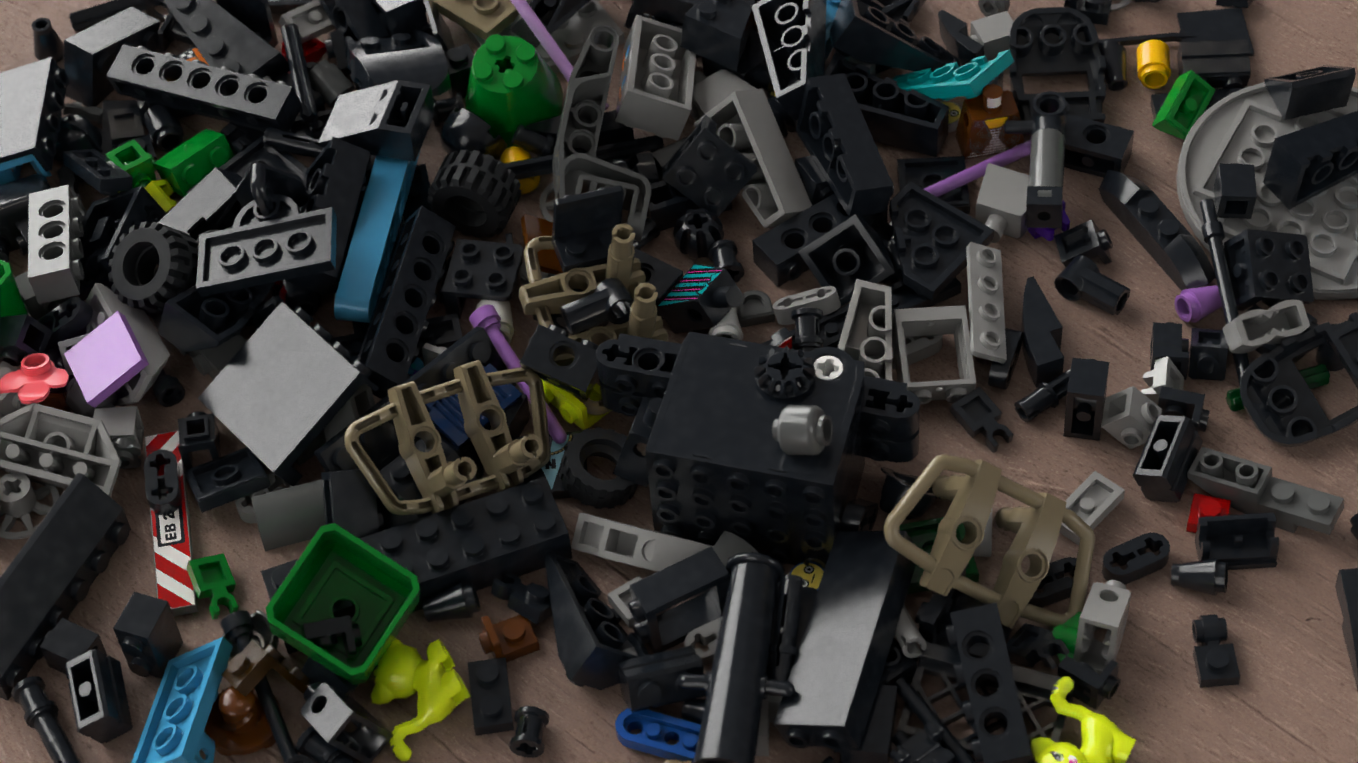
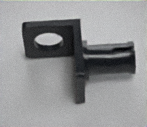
(170, 29)

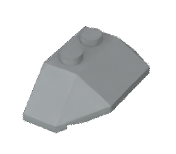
(106, 304)
(56, 446)

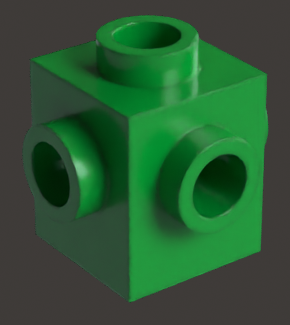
(134, 161)

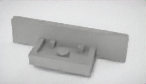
(986, 303)

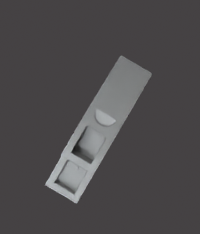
(631, 543)

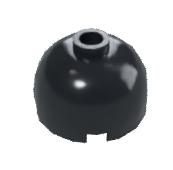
(467, 131)

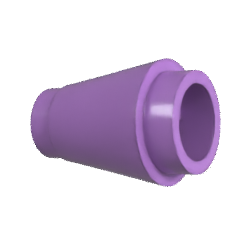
(1197, 303)

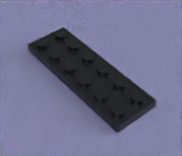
(382, 441)

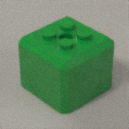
(339, 569)

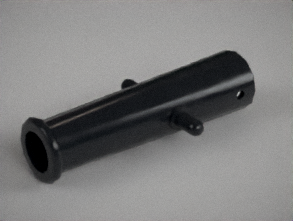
(739, 665)

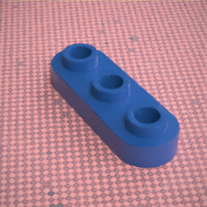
(656, 732)

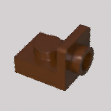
(508, 638)

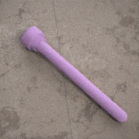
(545, 38)

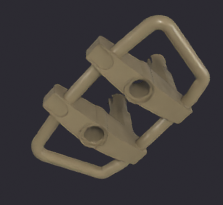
(547, 295)
(443, 482)
(971, 504)

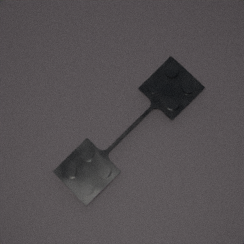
(1200, 26)

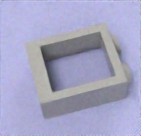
(934, 322)

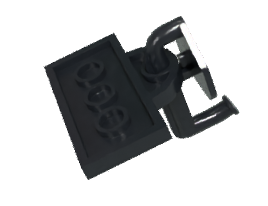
(268, 246)

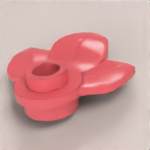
(34, 379)

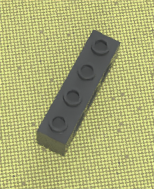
(55, 244)

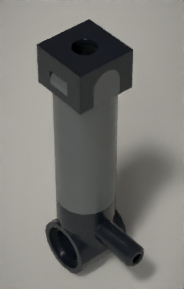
(1046, 159)

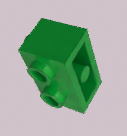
(194, 160)

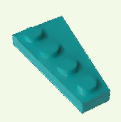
(956, 81)

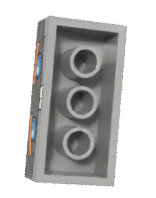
(655, 79)

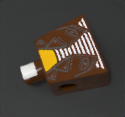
(982, 123)

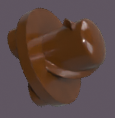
(239, 723)

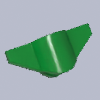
(1068, 634)

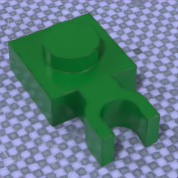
(213, 579)

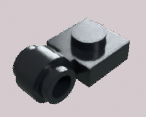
(1214, 661)

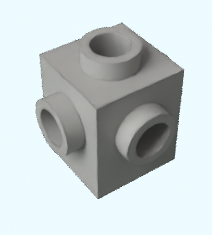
(1130, 416)

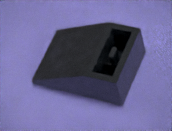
(383, 119)

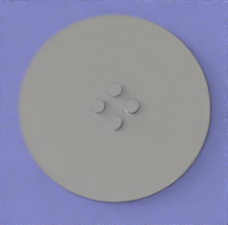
(1243, 132)

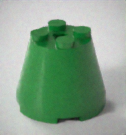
(512, 86)

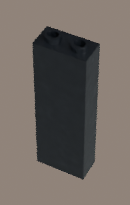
(845, 642)

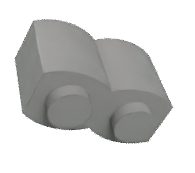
(1265, 326)

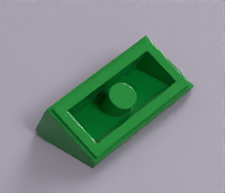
(1184, 105)

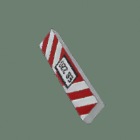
(172, 537)

